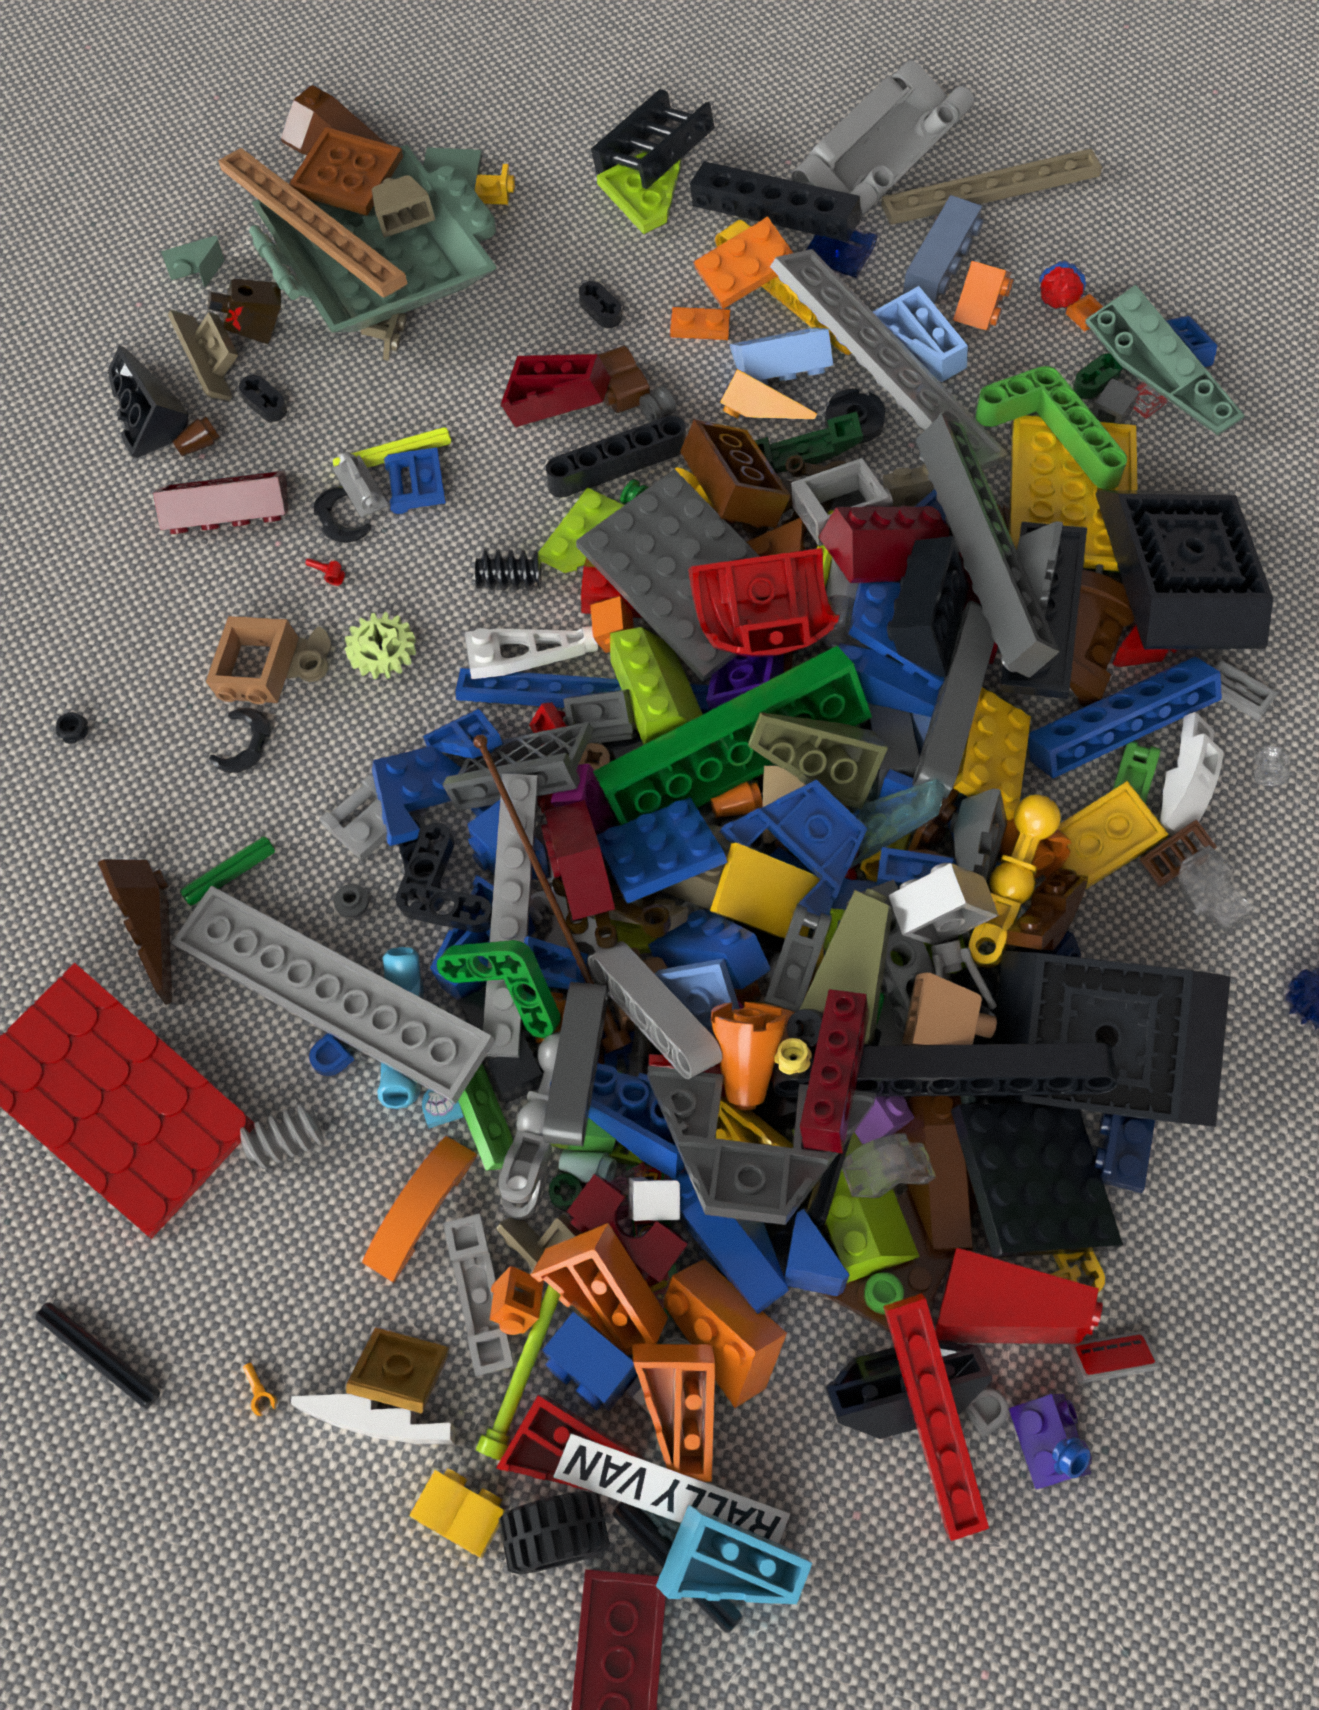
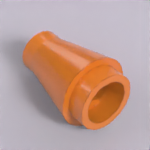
(737, 801)

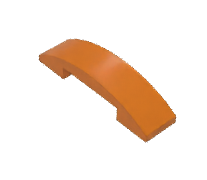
(416, 1207)

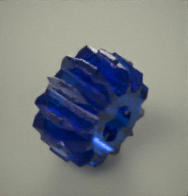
(1303, 997)

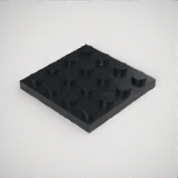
(1035, 1179)

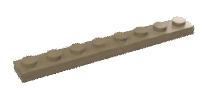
(992, 185)

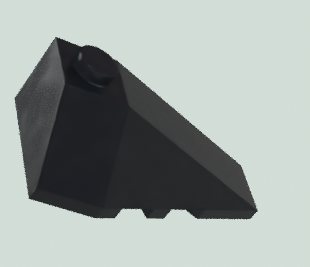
(146, 406)

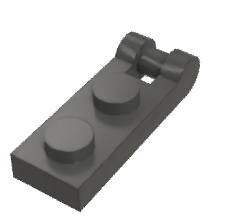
(797, 960)

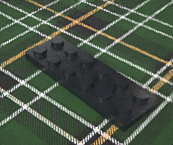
(1061, 615)

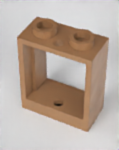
(252, 632)

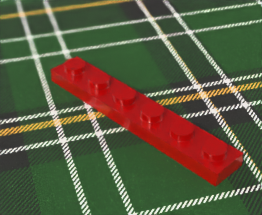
(936, 1417)

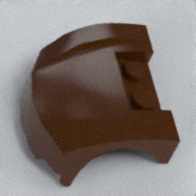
(1100, 621)

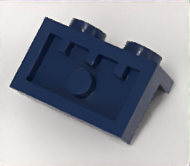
(1125, 1151)

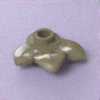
(311, 653)

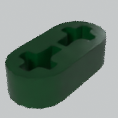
(1094, 373)

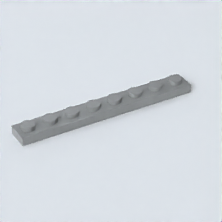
(510, 907)

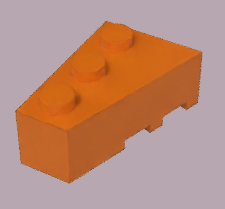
(604, 1286)
(717, 1315)
(680, 1399)

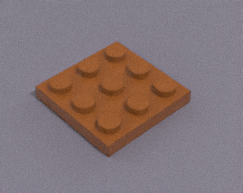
(345, 169)

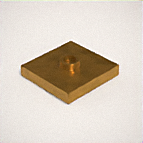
(397, 1370)

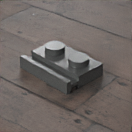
(607, 712)

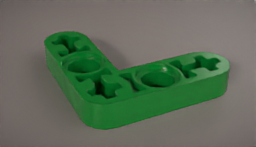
(517, 970)

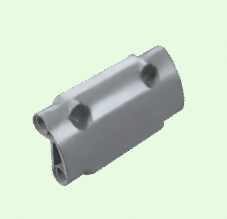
(884, 135)

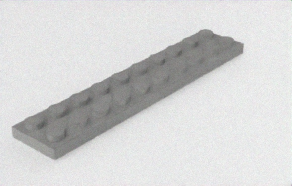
(880, 350)
(335, 994)

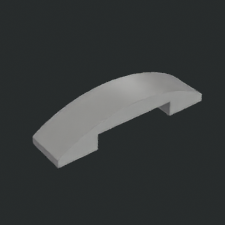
(474, 1277)

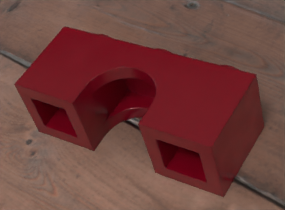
(652, 1252)

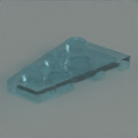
(897, 816)

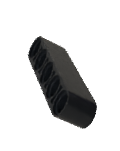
(615, 456)

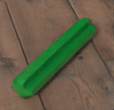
(227, 870)

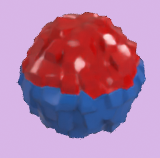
(1062, 285)

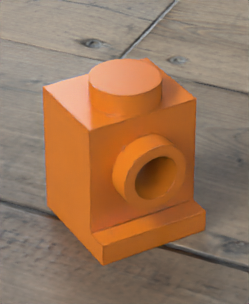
(514, 1309)

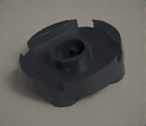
(869, 407)

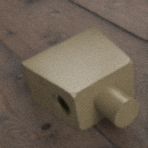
(401, 205)

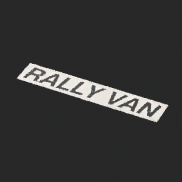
(661, 1489)

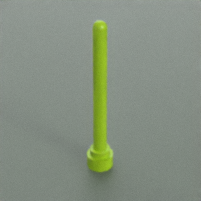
(496, 1438)

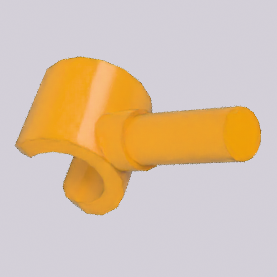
(258, 1389)

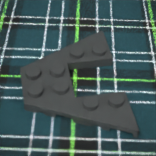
(739, 1176)

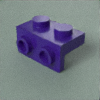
(1040, 1428)

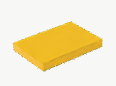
(1110, 833)
(761, 891)

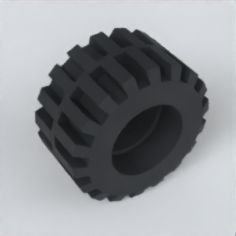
(554, 1532)

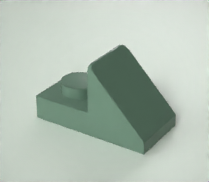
(195, 257)

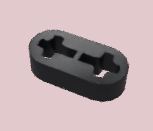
(604, 301)
(267, 394)

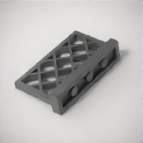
(556, 772)

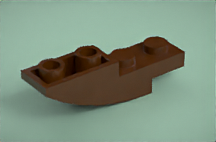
(1050, 912)

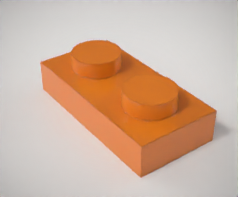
(700, 323)

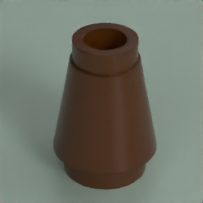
(196, 437)

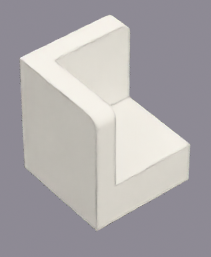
(653, 1199)

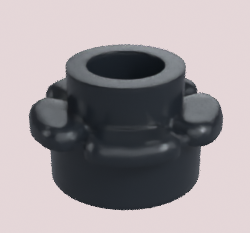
(69, 721)

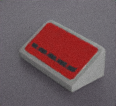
(1113, 1357)

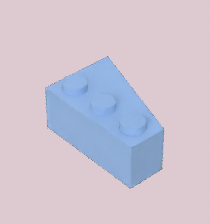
(925, 333)

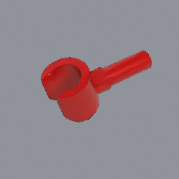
(332, 571)

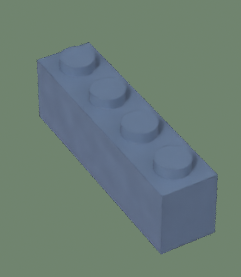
(944, 247)

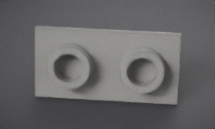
(359, 484)

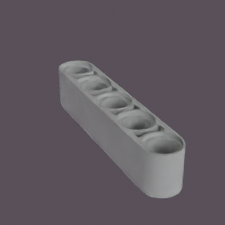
(655, 1010)

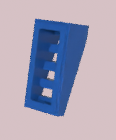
(1195, 339)

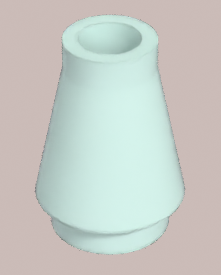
(585, 1164)

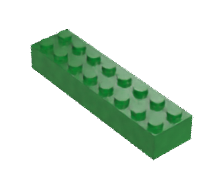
(713, 749)

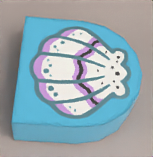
(439, 1109)

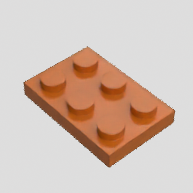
(742, 262)

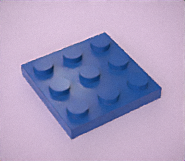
(660, 849)

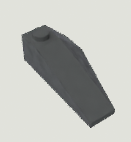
(1039, 557)
(979, 835)

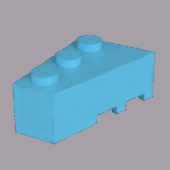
(729, 1562)

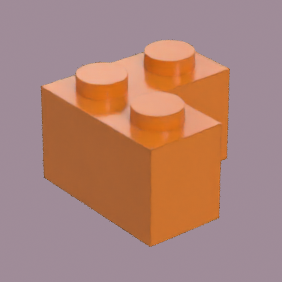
(981, 296)

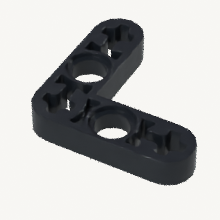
(427, 887)

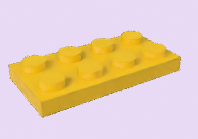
(995, 751)

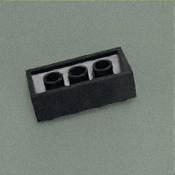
(930, 605)

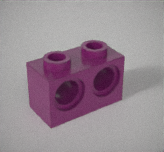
(591, 792)

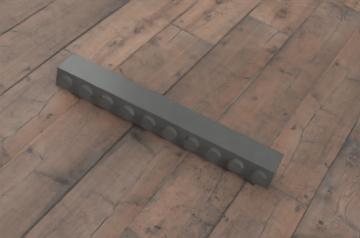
(986, 548)

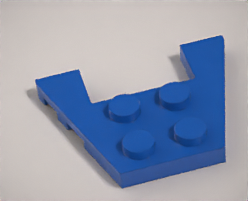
(869, 623)
(409, 784)
(814, 830)

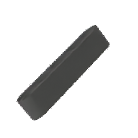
(575, 1064)

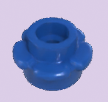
(1070, 1457)

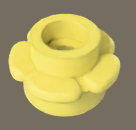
(793, 1048)

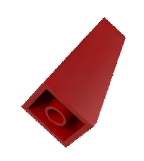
(1013, 1304)

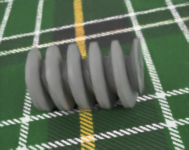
(281, 1137)

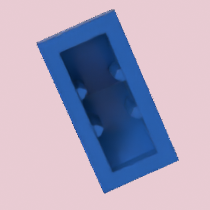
(556, 963)

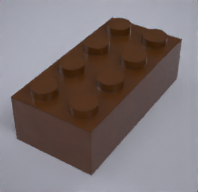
(735, 474)

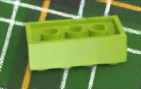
(655, 682)
(867, 1230)

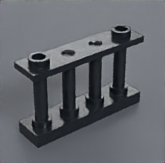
(640, 125)

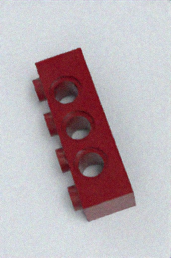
(835, 1071)

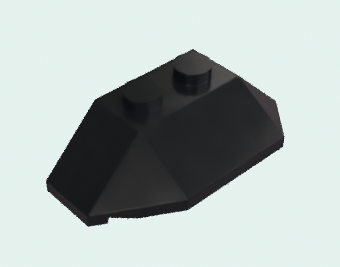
(873, 1394)

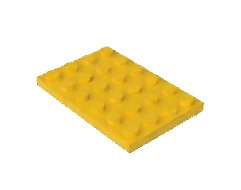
(1053, 487)

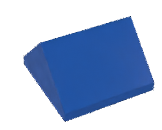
(812, 1261)

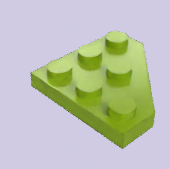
(643, 206)
(587, 512)

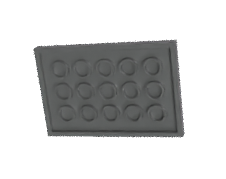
(647, 559)

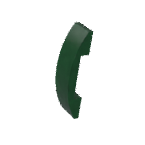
(816, 446)

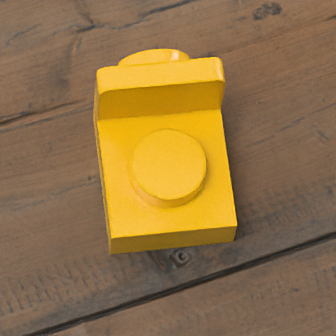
(495, 188)

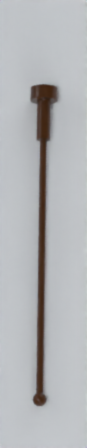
(614, 1038)

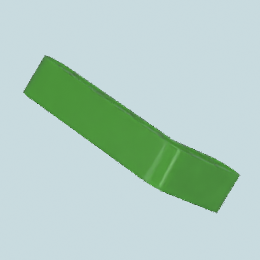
(1064, 412)

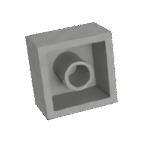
(942, 904)

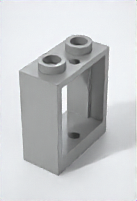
(832, 483)

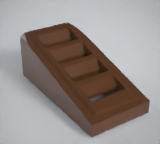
(1152, 868)

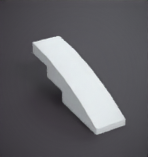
(363, 1417)

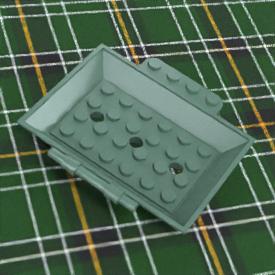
(434, 256)

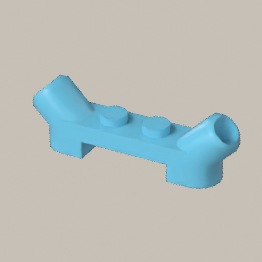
(402, 968)

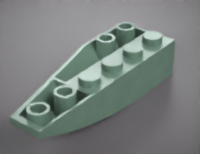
(1159, 358)

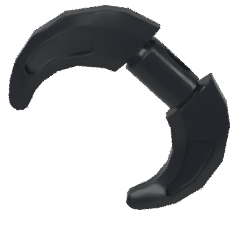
(333, 530)
(247, 758)

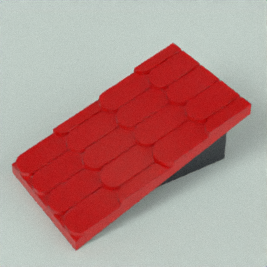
(115, 1101)

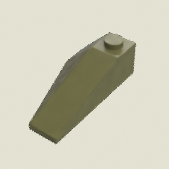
(833, 753)

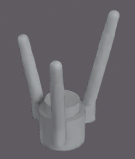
(948, 958)

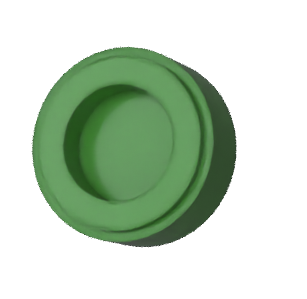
(882, 1290)

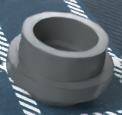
(351, 909)

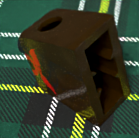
(248, 308)

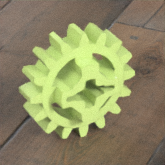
(396, 645)

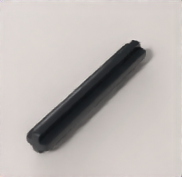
(97, 1355)
(647, 1535)

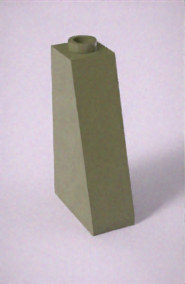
(855, 956)

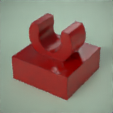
(547, 718)

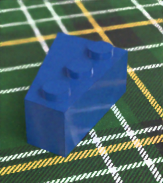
(709, 938)

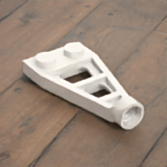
(485, 654)

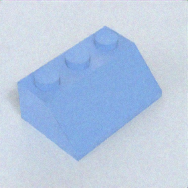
(784, 354)

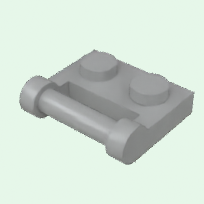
(366, 830)

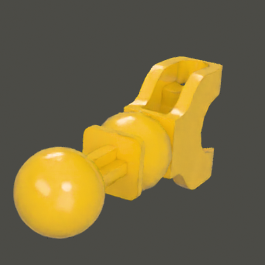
(1013, 879)

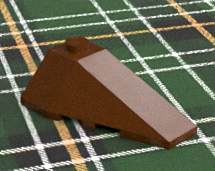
(315, 111)
(143, 900)
(945, 1199)

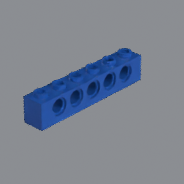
(1124, 716)

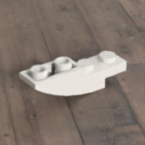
(1194, 780)

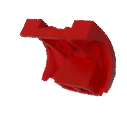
(763, 603)

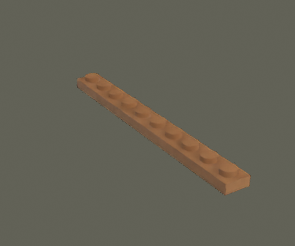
(313, 223)

